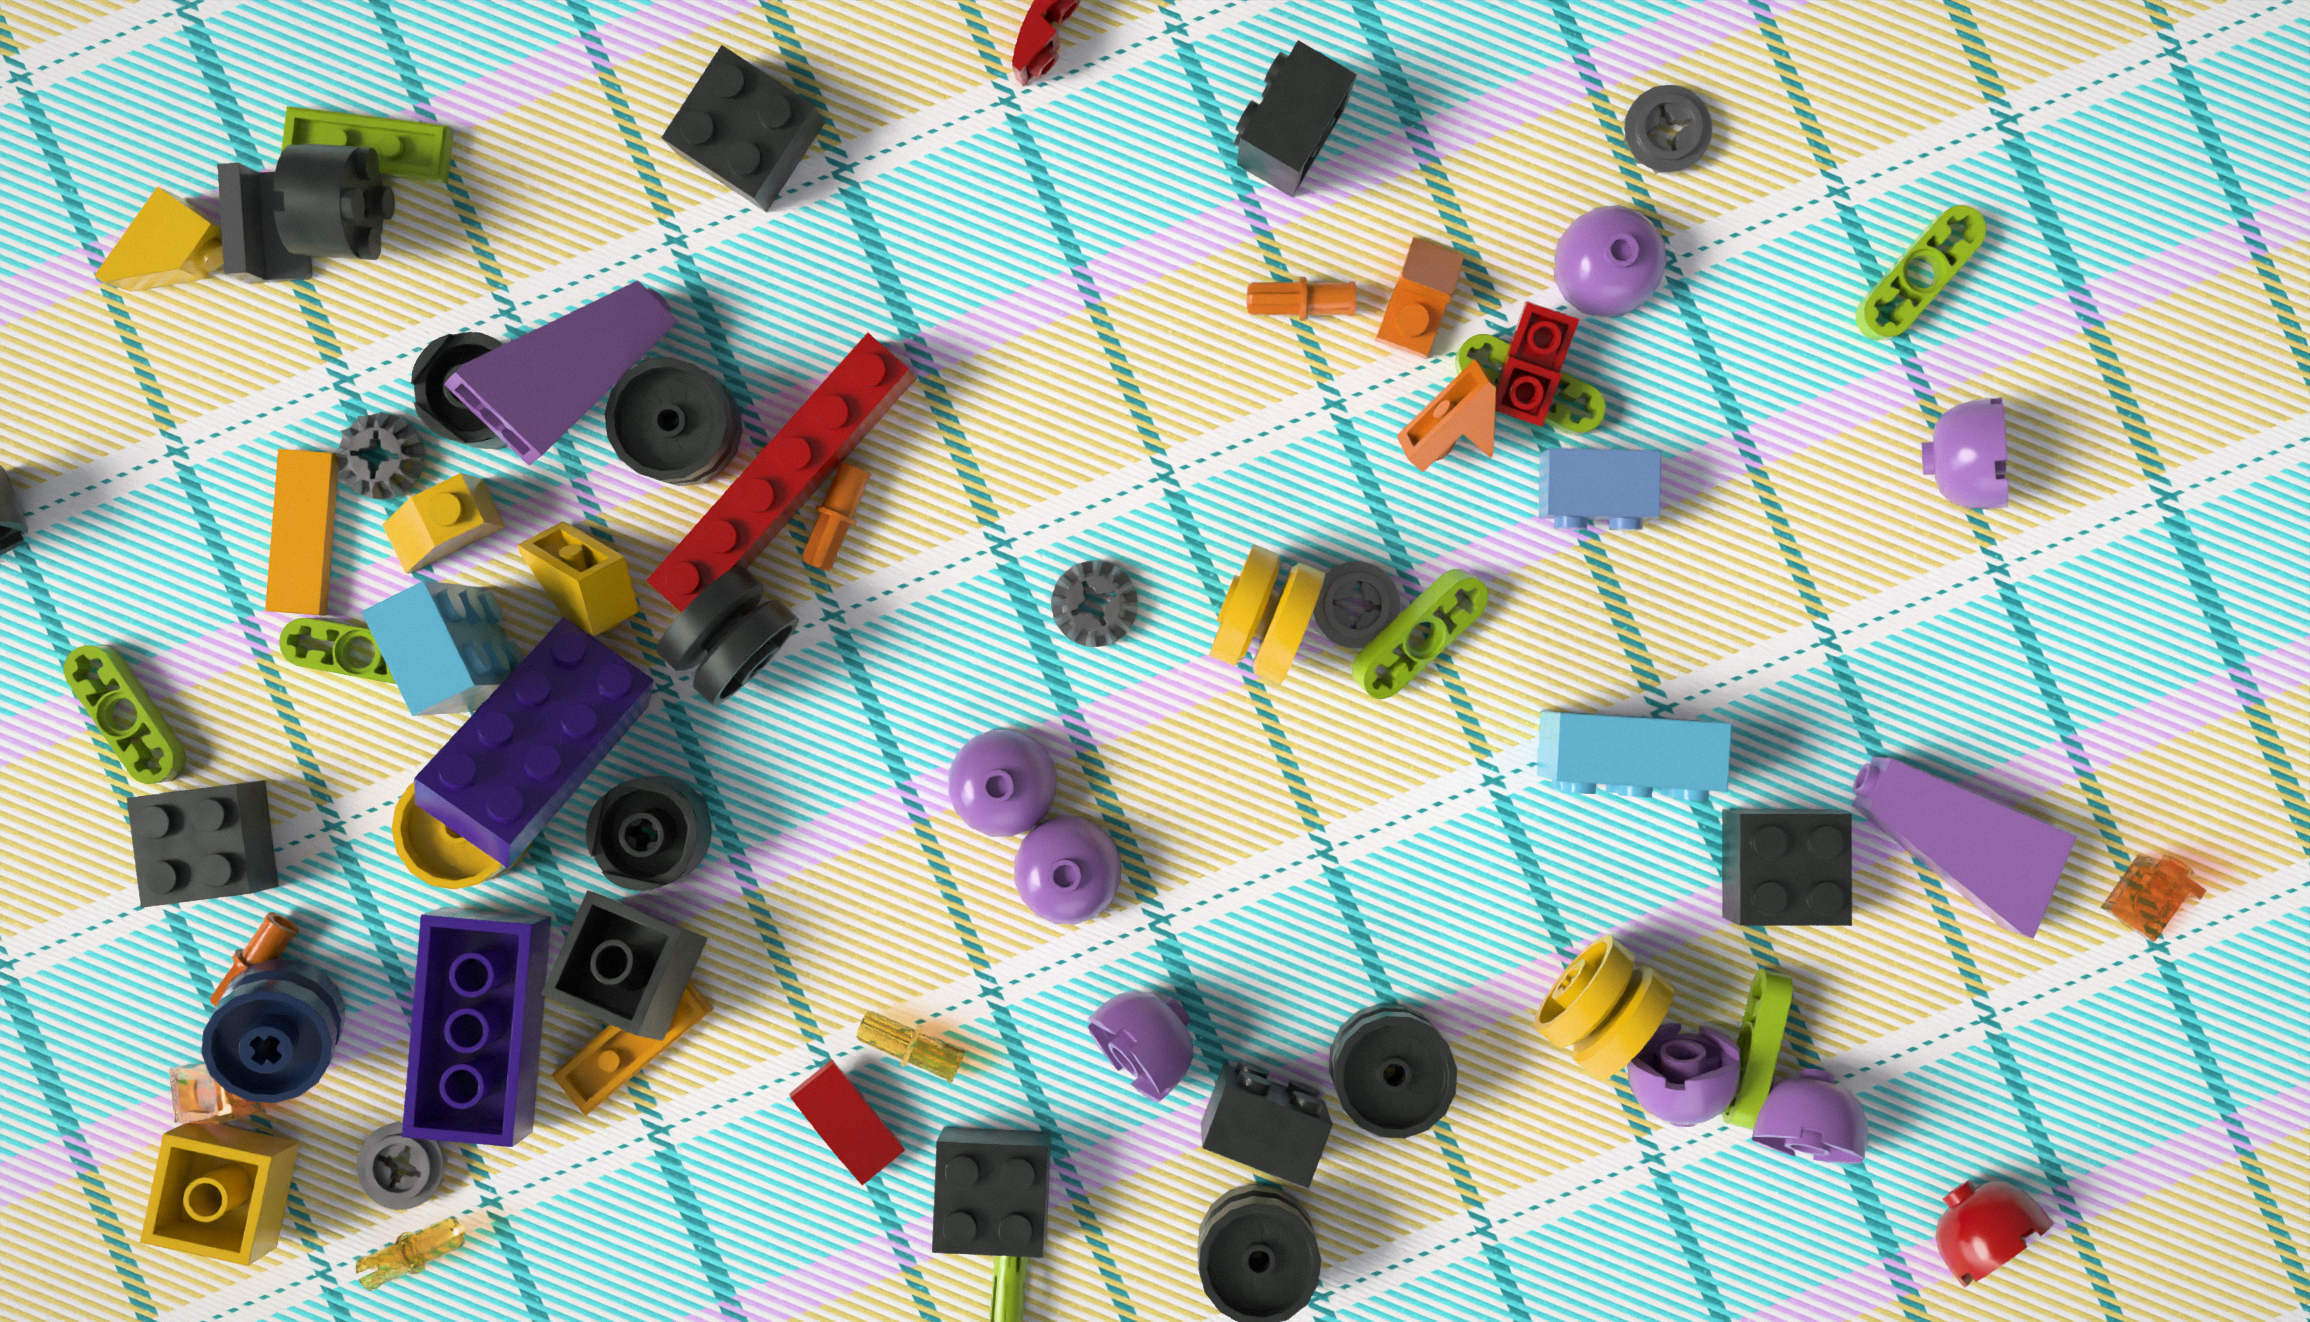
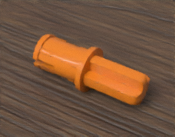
(1301, 298)
(835, 516)
(265, 945)

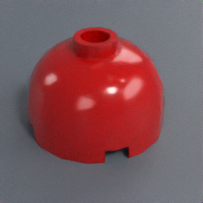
(1986, 1228)

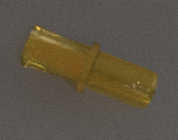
(910, 1045)
(411, 1253)

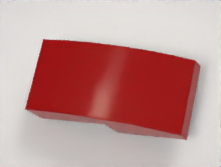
(1038, 40)
(1534, 363)
(846, 1122)

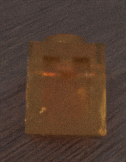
(2151, 894)
(202, 1100)

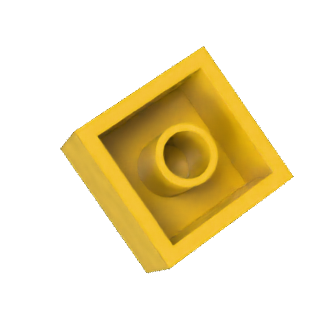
(219, 1192)

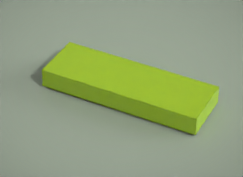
(402, 146)

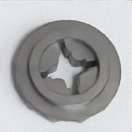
(1678, 107)
(393, 476)
(1375, 587)
(1085, 628)
(379, 1173)

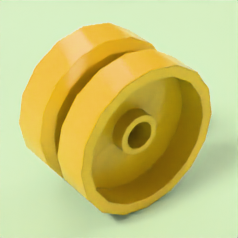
(1266, 614)
(438, 852)
(1604, 1007)

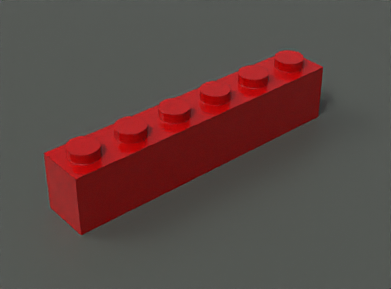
(786, 472)

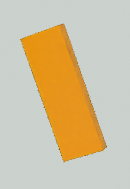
(302, 532)
(619, 1055)

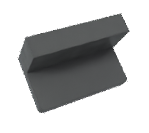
(249, 229)

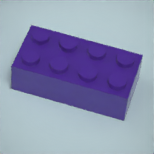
(533, 742)
(476, 1026)

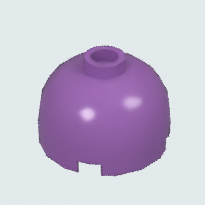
(1609, 261)
(1970, 454)
(1002, 783)
(1067, 870)
(1145, 1039)
(1685, 1075)
(1814, 1119)

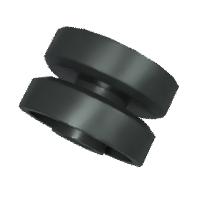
(645, 435)
(727, 635)
(1400, 1103)
(1266, 1286)

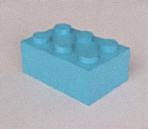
(443, 646)
(1634, 754)

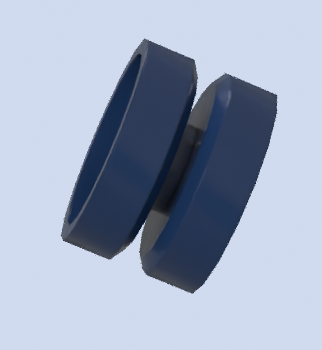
(273, 1031)

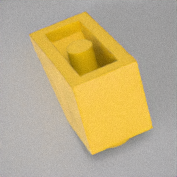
(164, 246)
(442, 521)
(581, 577)

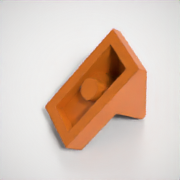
(1420, 298)
(1460, 408)

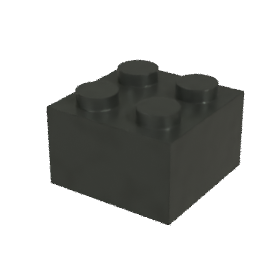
(1295, 117)
(743, 128)
(202, 843)
(1787, 867)
(624, 966)
(1266, 1123)
(991, 1192)

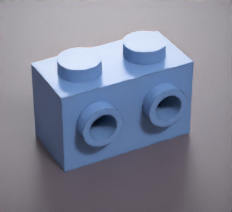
(1599, 486)

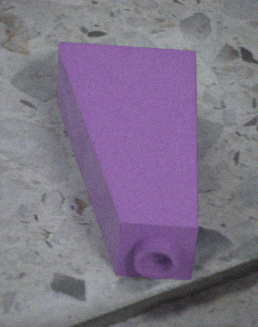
(557, 372)
(1976, 846)

